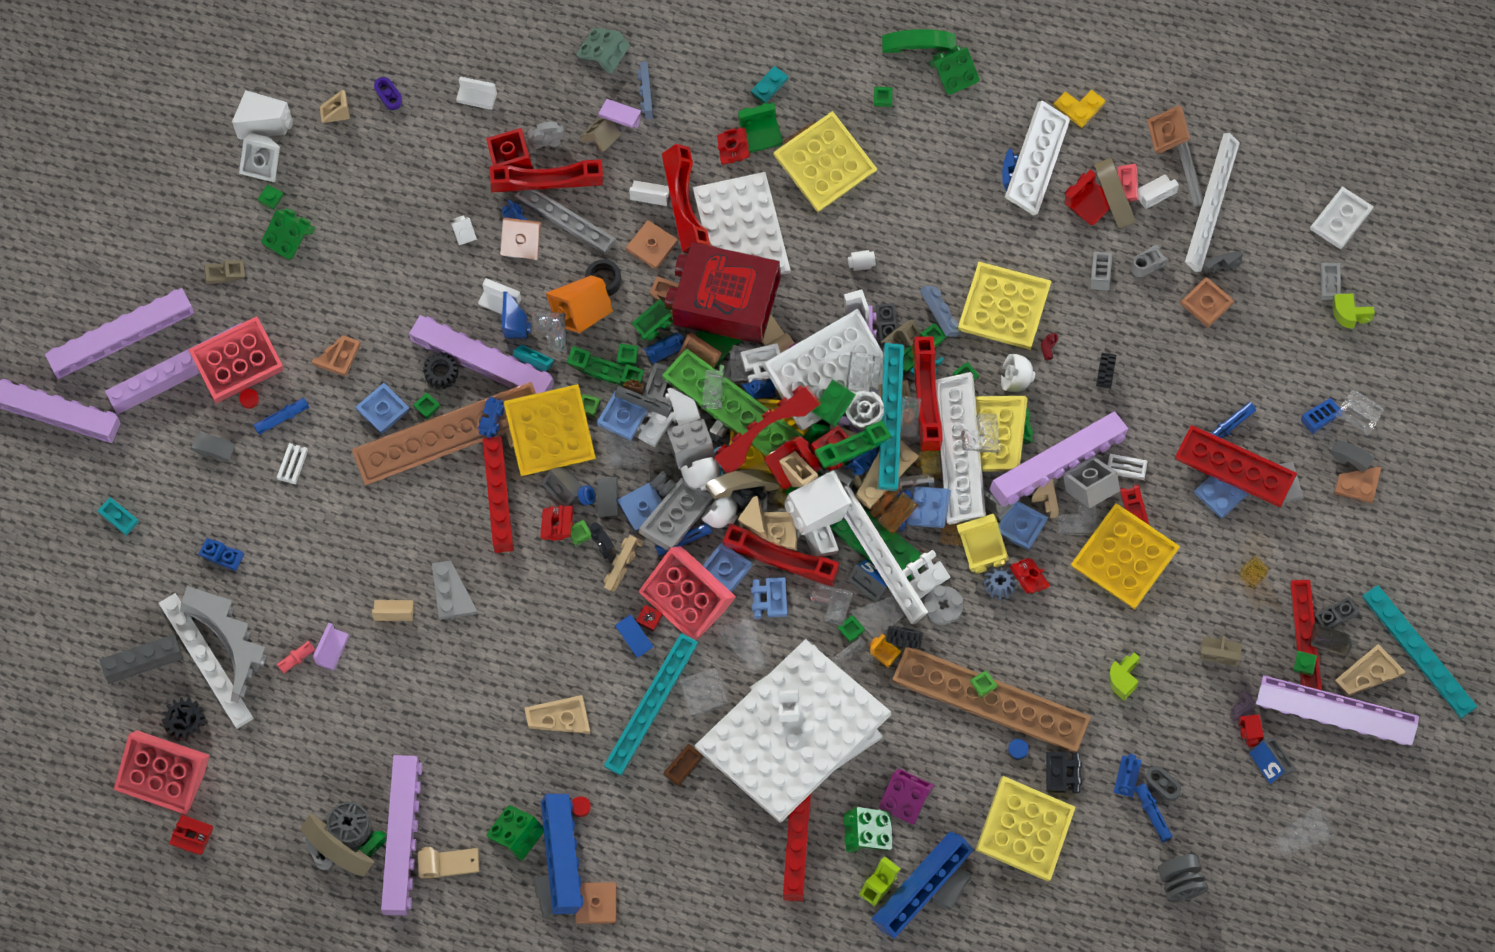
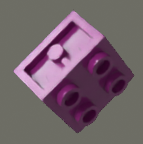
(905, 796)

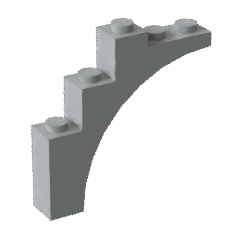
(217, 615)

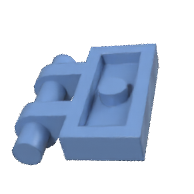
(776, 598)

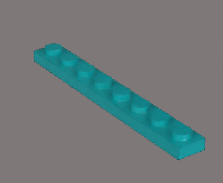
(892, 399)
(1419, 652)
(651, 704)

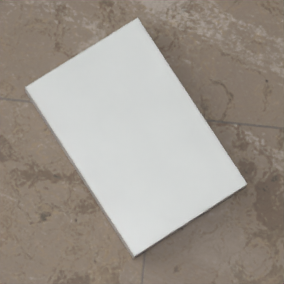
(1341, 218)

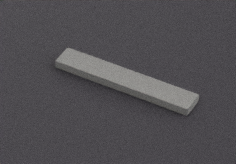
(566, 219)

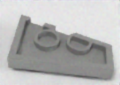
(450, 592)

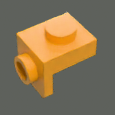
(884, 651)

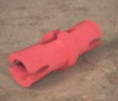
(296, 657)

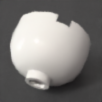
(1018, 373)
(865, 409)
(701, 473)
(721, 512)

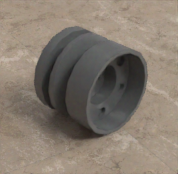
(358, 832)
(1183, 878)

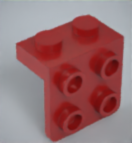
(1087, 198)
(796, 444)

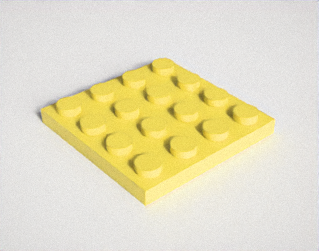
(825, 161)
(1004, 305)
(1011, 422)
(1025, 828)

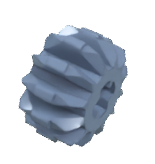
(1007, 583)

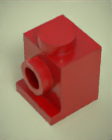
(1251, 729)

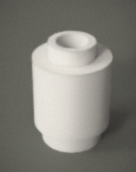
(861, 260)

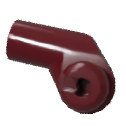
(1047, 344)

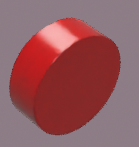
(249, 398)
(581, 806)

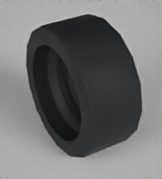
(603, 264)

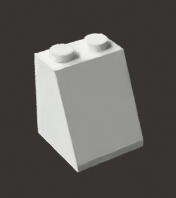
(261, 116)
(818, 503)

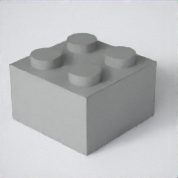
(690, 443)
(1091, 482)

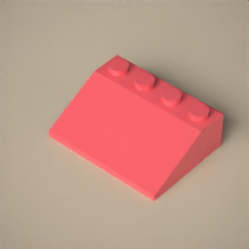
(236, 360)
(686, 593)
(160, 771)

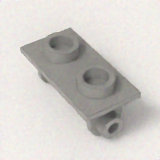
(910, 482)
(993, 504)

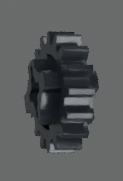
(172, 724)

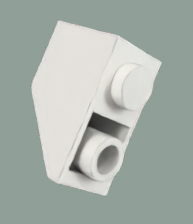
(684, 407)

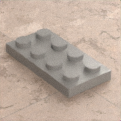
(675, 515)

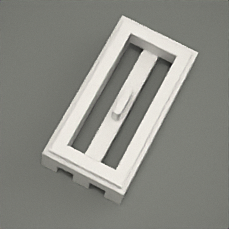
(297, 449)
(1140, 476)

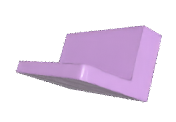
(620, 113)
(330, 647)

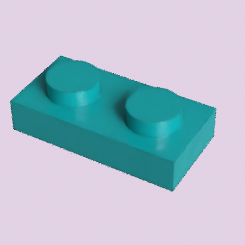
(769, 84)
(537, 360)
(118, 516)

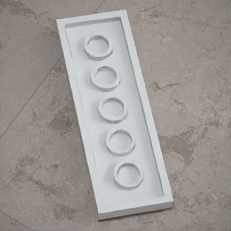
(1037, 158)

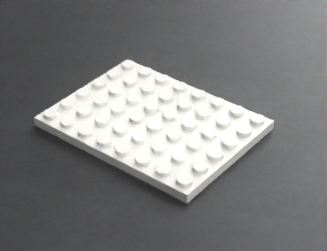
(789, 760)

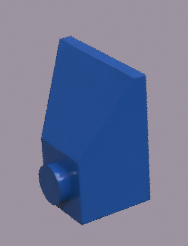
(514, 320)

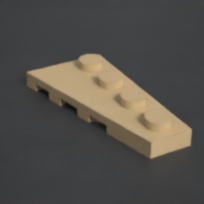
(868, 491)

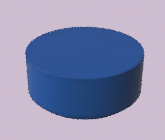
(586, 495)
(1018, 749)

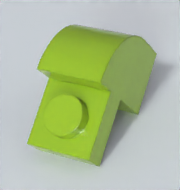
(1347, 313)
(1120, 678)
(880, 882)

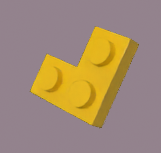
(1080, 111)

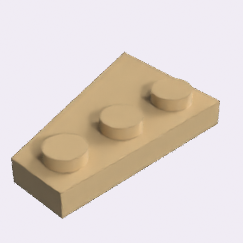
(779, 529)
(627, 555)
(1369, 671)
(559, 715)

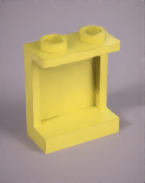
(983, 543)

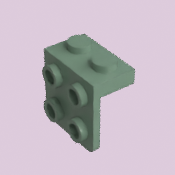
(605, 47)

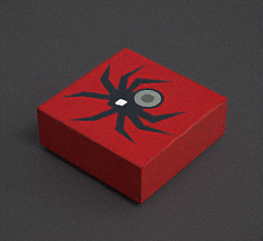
(649, 618)

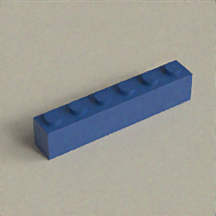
(561, 854)
(922, 884)

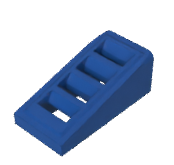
(1310, 424)

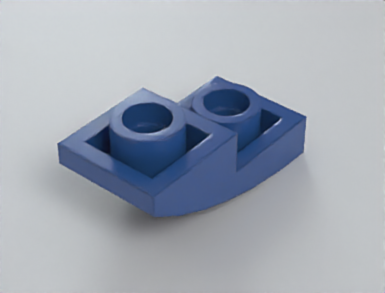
(1008, 167)
(221, 554)
(634, 636)

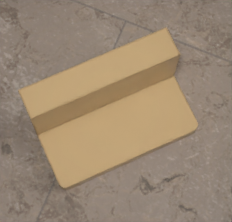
(393, 610)

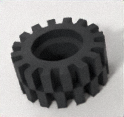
(1106, 370)
(445, 380)
(904, 637)

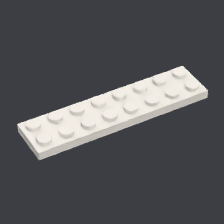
(960, 467)

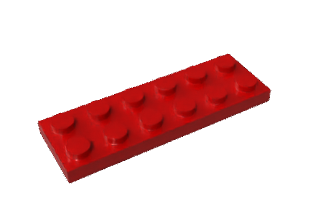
(1235, 466)

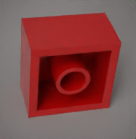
(510, 149)

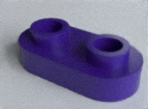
(388, 94)

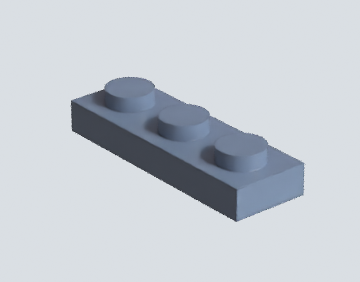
(644, 90)
(940, 311)

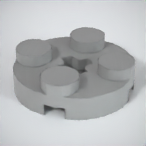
(546, 134)
(947, 615)

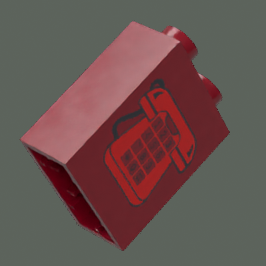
(724, 292)

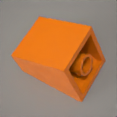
(581, 302)

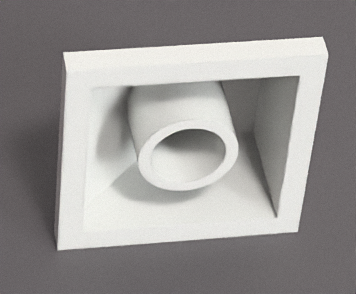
(259, 157)

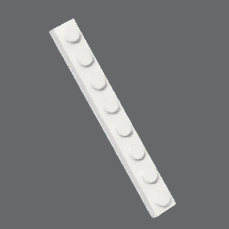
(1212, 202)
(883, 560)
(205, 660)

